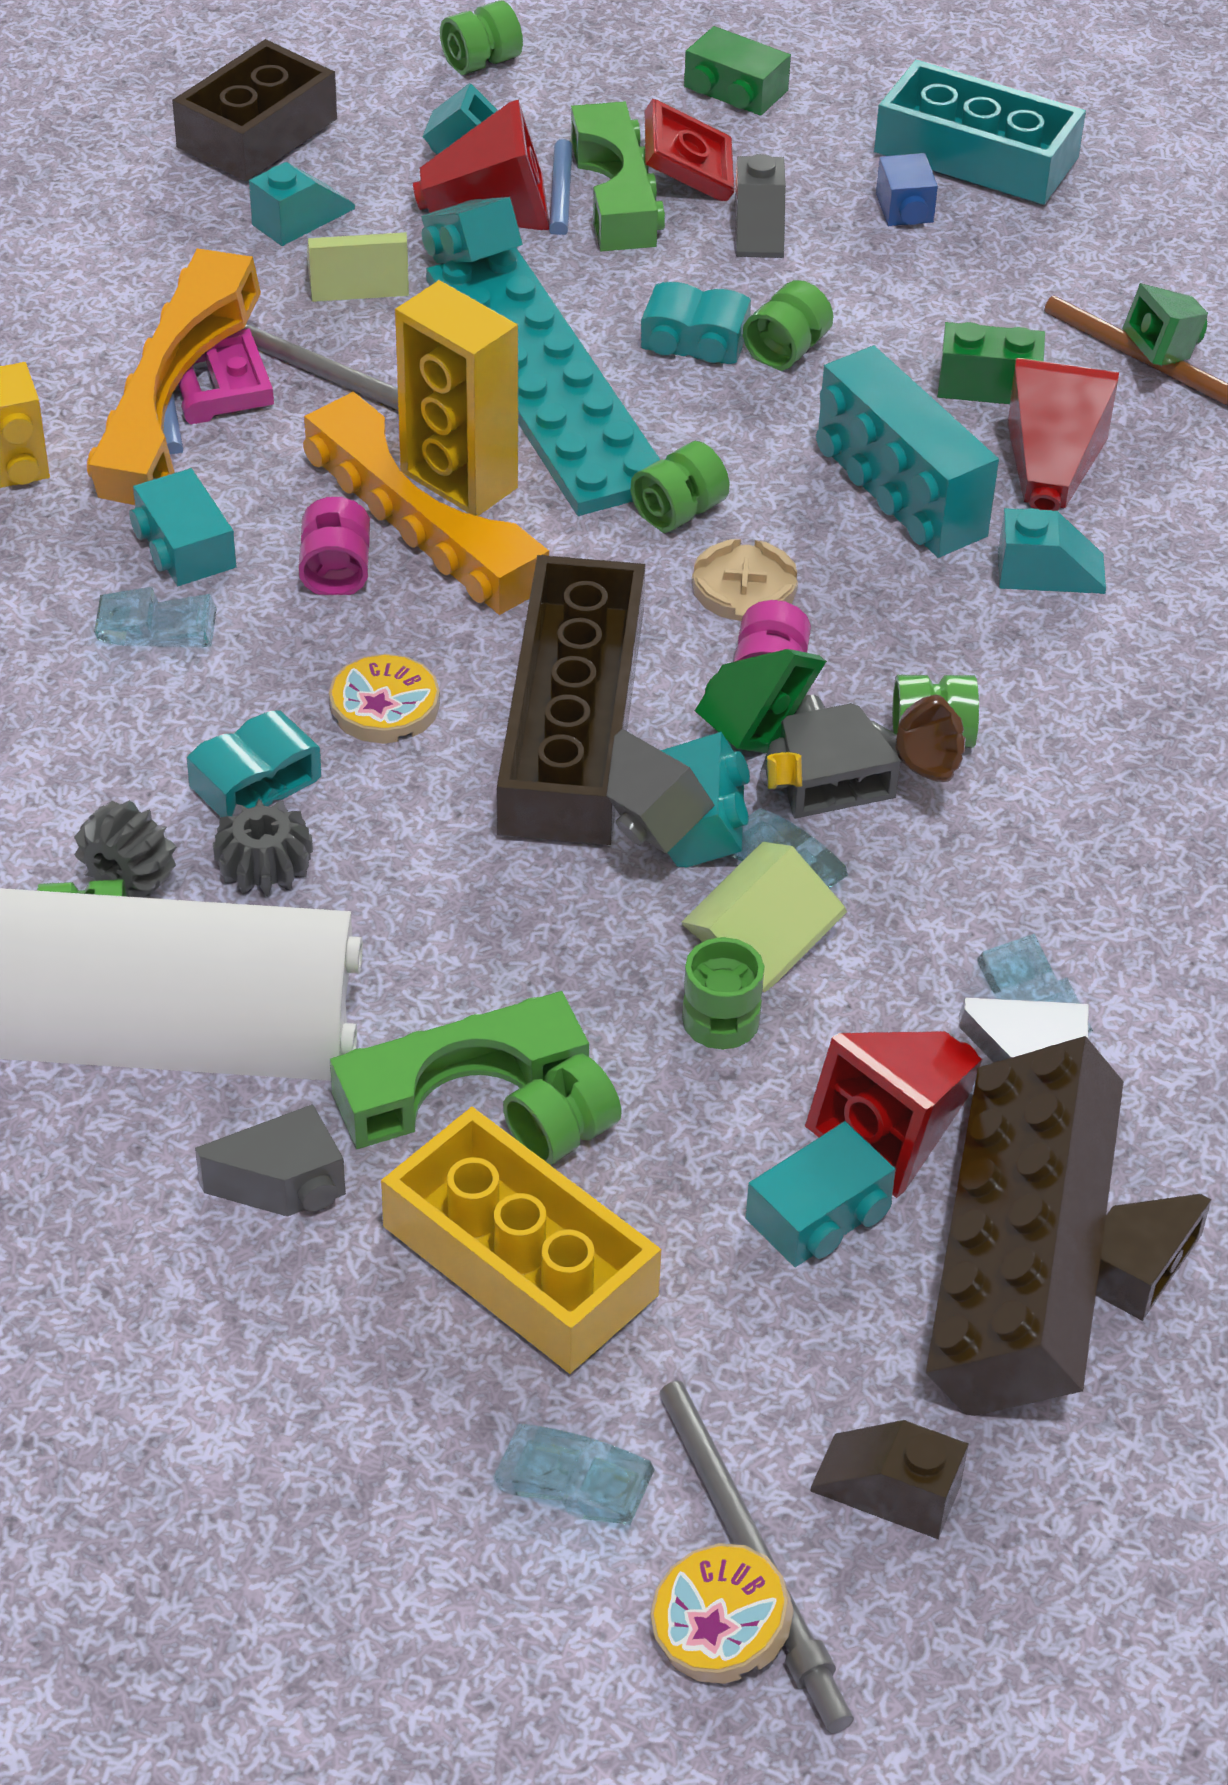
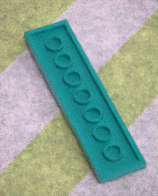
(562, 395)

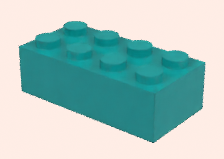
(980, 130)
(906, 451)

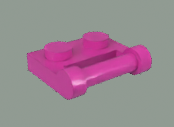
(237, 378)

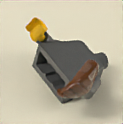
(846, 760)

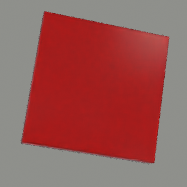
(688, 150)

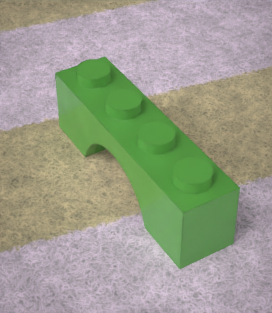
(626, 205)
(386, 1083)

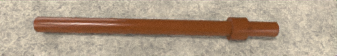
(1121, 341)

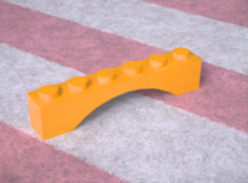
(208, 305)
(483, 554)

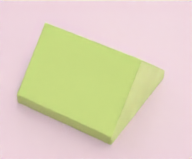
(358, 266)
(772, 905)

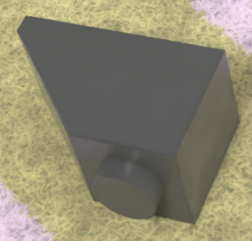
(760, 206)
(653, 793)
(275, 1165)

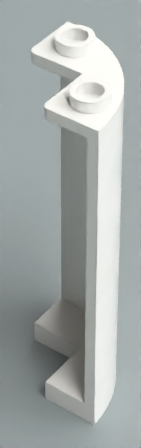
(175, 984)

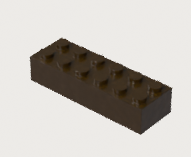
(570, 699)
(1027, 1230)

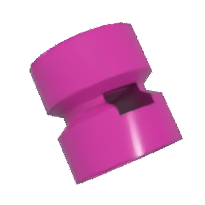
(334, 546)
(772, 628)

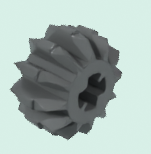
(125, 846)
(262, 846)

